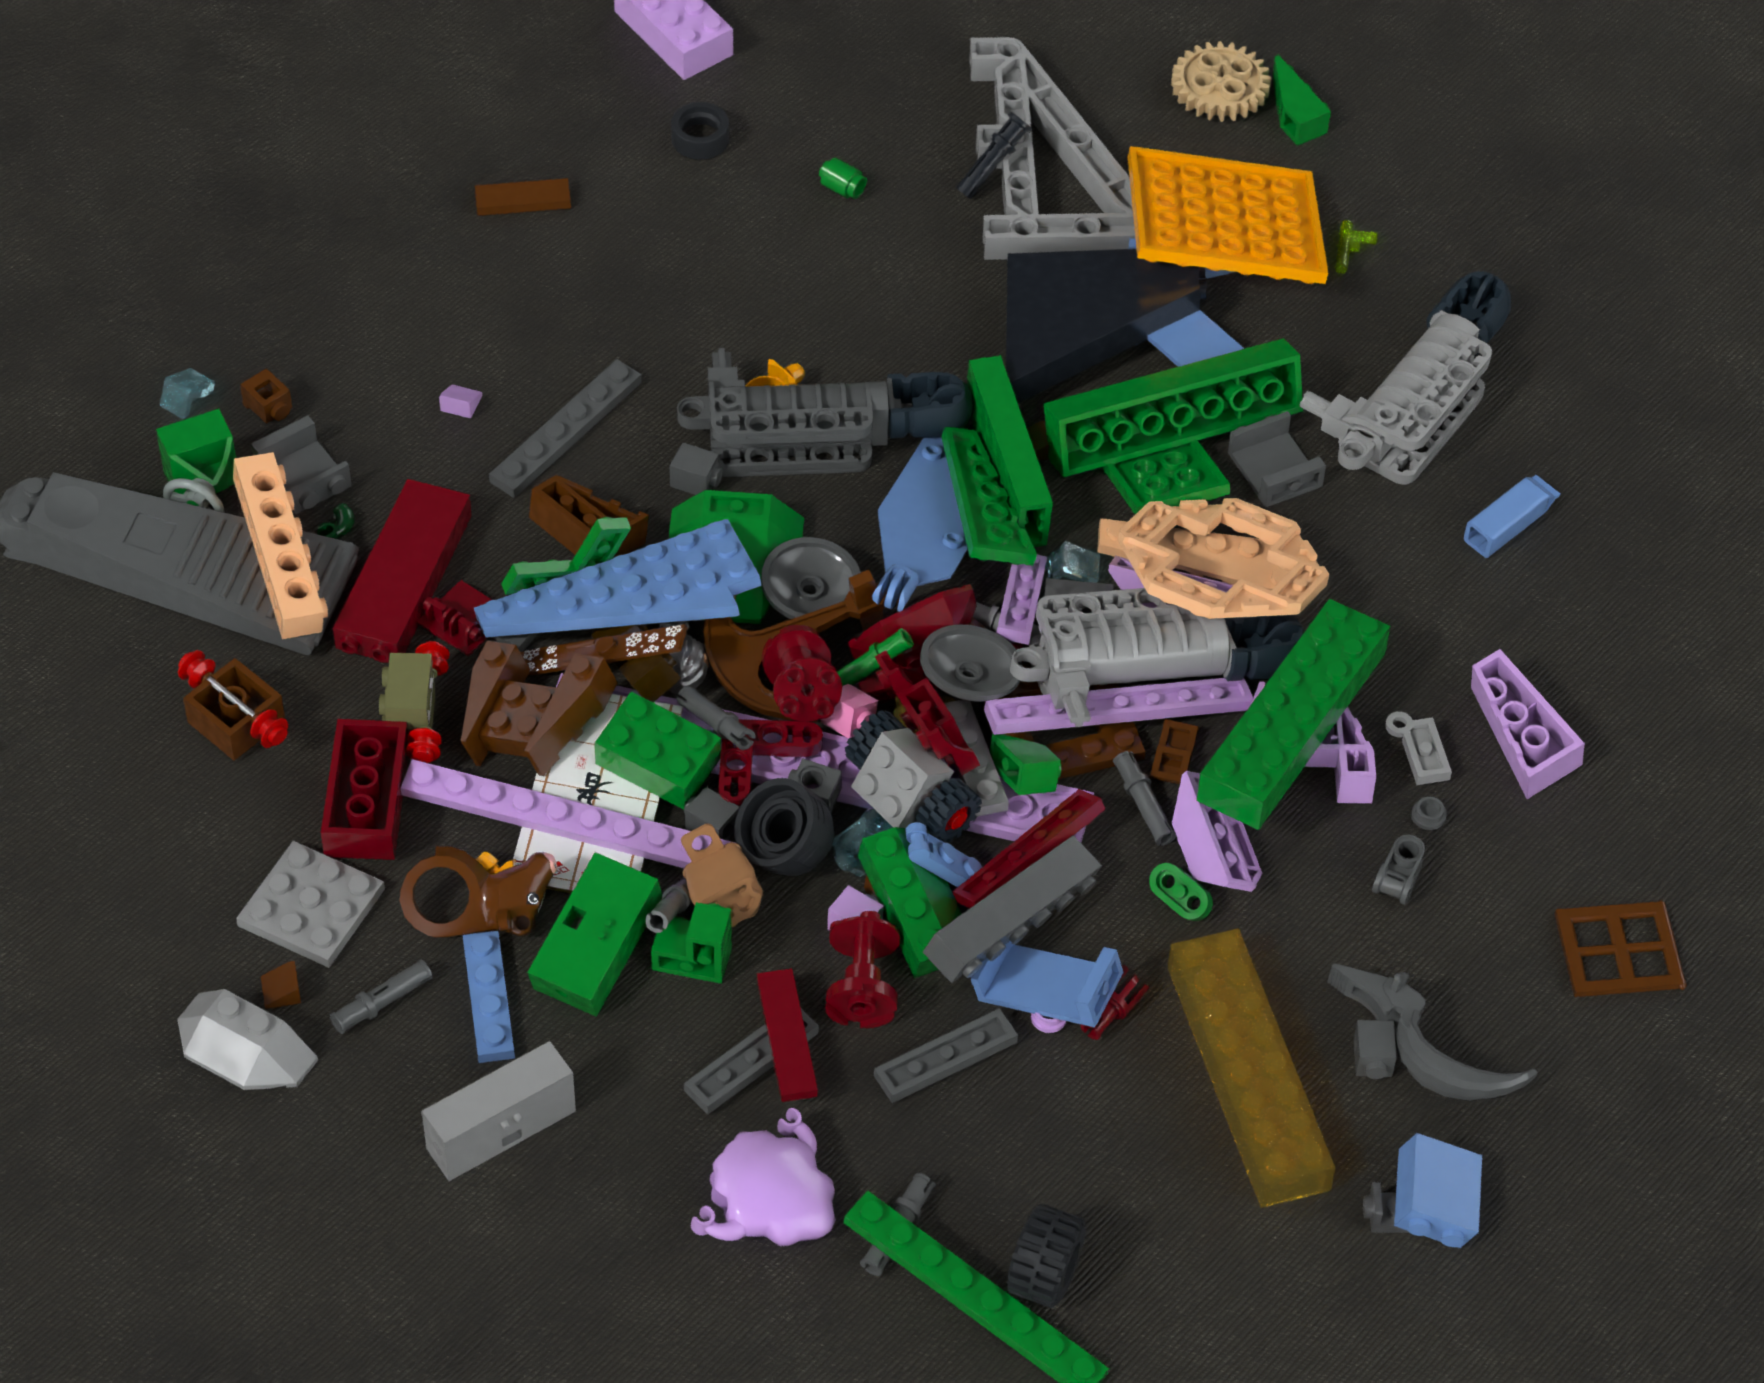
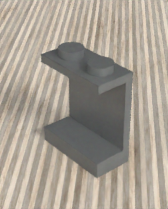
(1274, 461)
(307, 466)

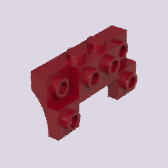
(926, 714)

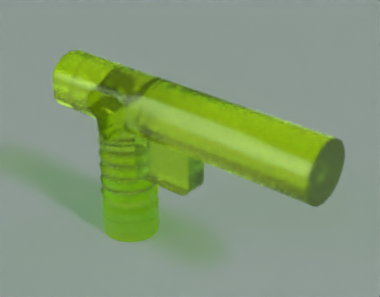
(1350, 241)

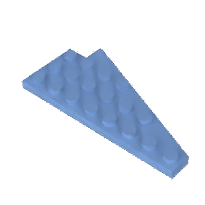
(661, 583)

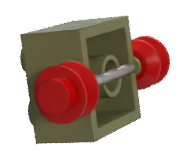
(412, 696)

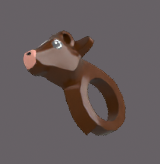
(496, 901)

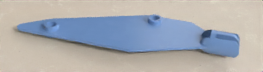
(919, 526)

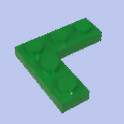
(597, 547)

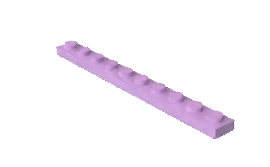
(549, 813)

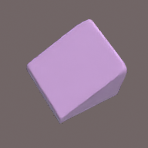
(459, 400)

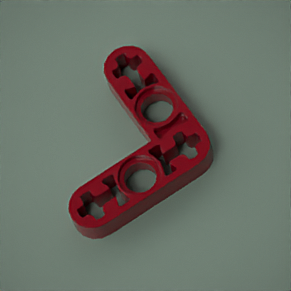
(797, 748)

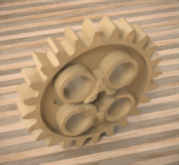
(1221, 81)

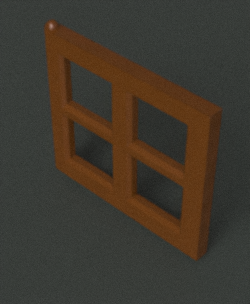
(1620, 948)

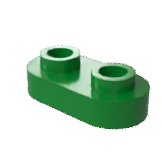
(1182, 893)

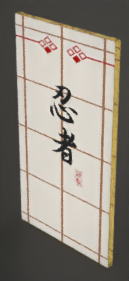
(581, 780)

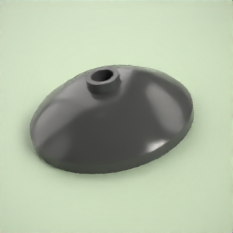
(803, 567)
(969, 662)

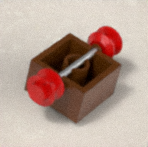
(231, 705)

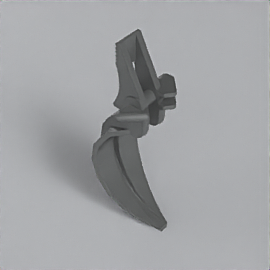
(1396, 1001)

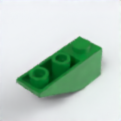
(1298, 108)

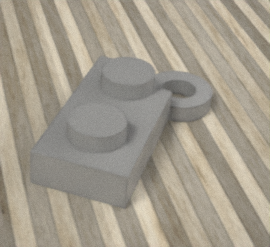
(1421, 747)

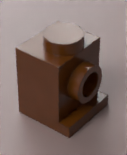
(270, 402)

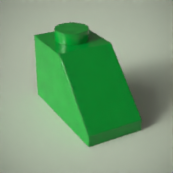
(1025, 764)

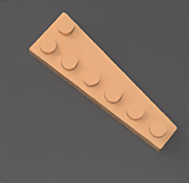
(1212, 555)

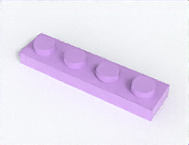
(1021, 601)

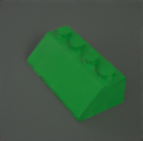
(911, 895)

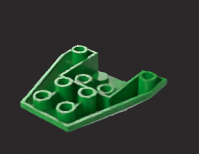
(759, 523)

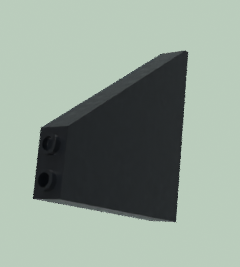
(1085, 308)

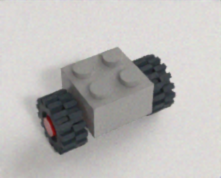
(907, 781)

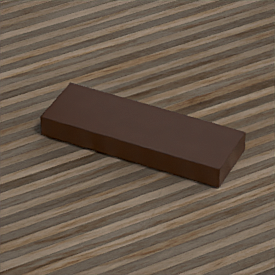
(522, 196)

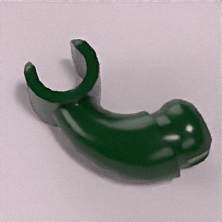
(345, 521)

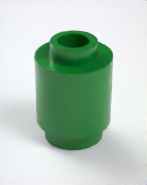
(842, 178)

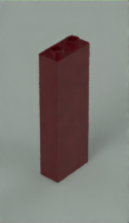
(402, 571)

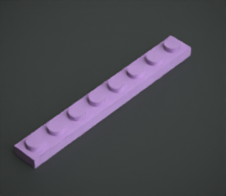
(1122, 705)

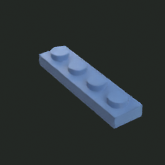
(488, 997)

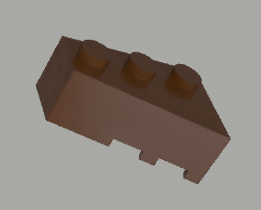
(571, 510)

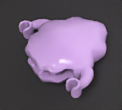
(770, 1187)

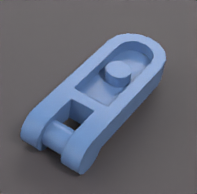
(938, 856)

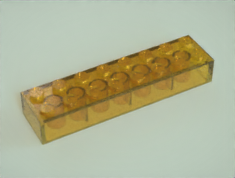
(1250, 1068)

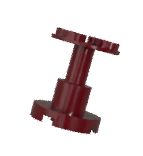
(801, 673)
(862, 993)

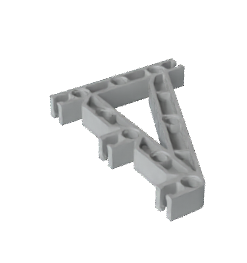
(1034, 97)

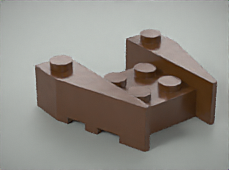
(526, 717)

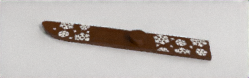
(612, 648)

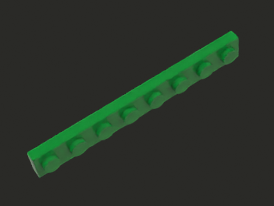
(973, 1293)

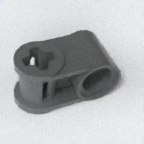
(1399, 873)

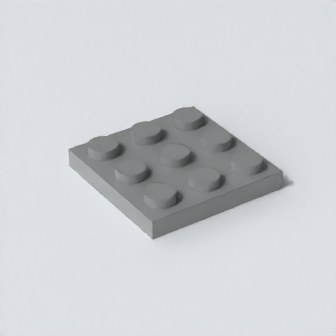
(310, 904)

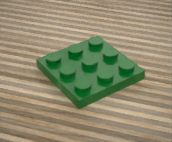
(1168, 476)

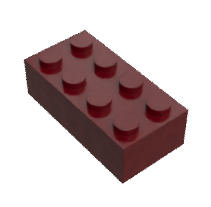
(365, 789)

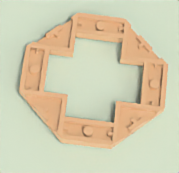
(1243, 599)

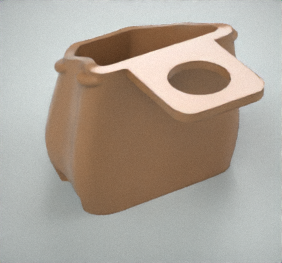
(721, 875)

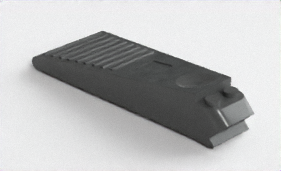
(161, 552)

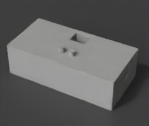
(499, 1110)

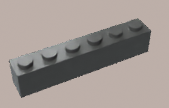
(1012, 910)

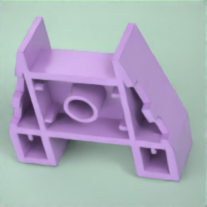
(1349, 755)

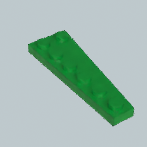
(982, 504)

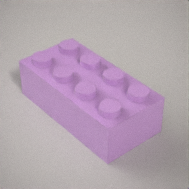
(680, 32)

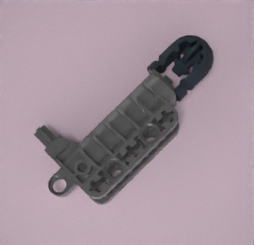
(819, 418)

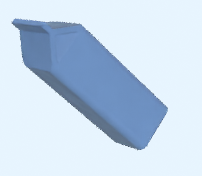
(1509, 515)

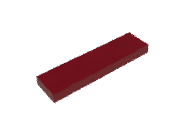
(787, 1035)

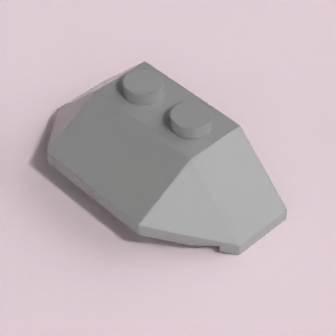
(243, 1042)

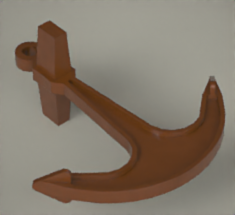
(738, 652)

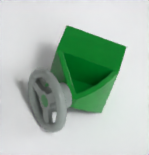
(197, 459)

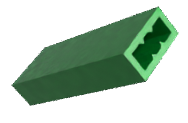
(1009, 447)

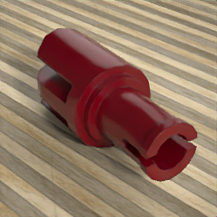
(1117, 1007)

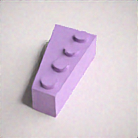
(1526, 726)

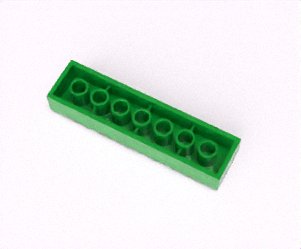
(1172, 407)
(1293, 714)

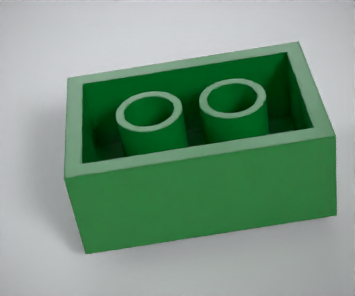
(657, 750)

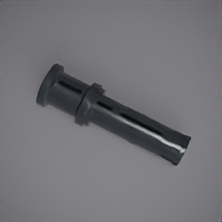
(1001, 145)

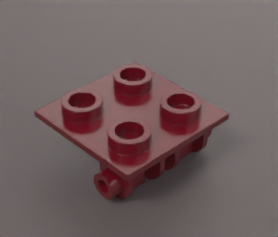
(454, 617)

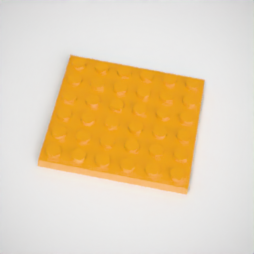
(1226, 215)

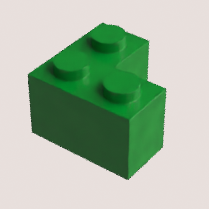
(696, 946)

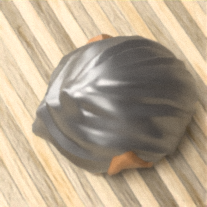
(691, 664)

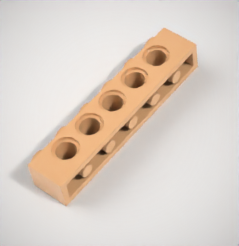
(279, 546)

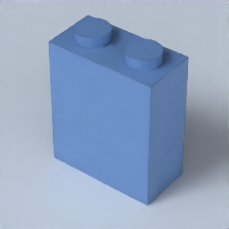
(1438, 1190)

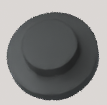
(1429, 813)

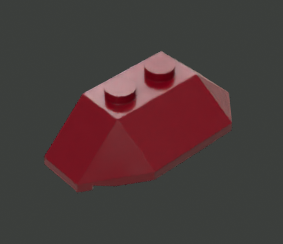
(920, 620)

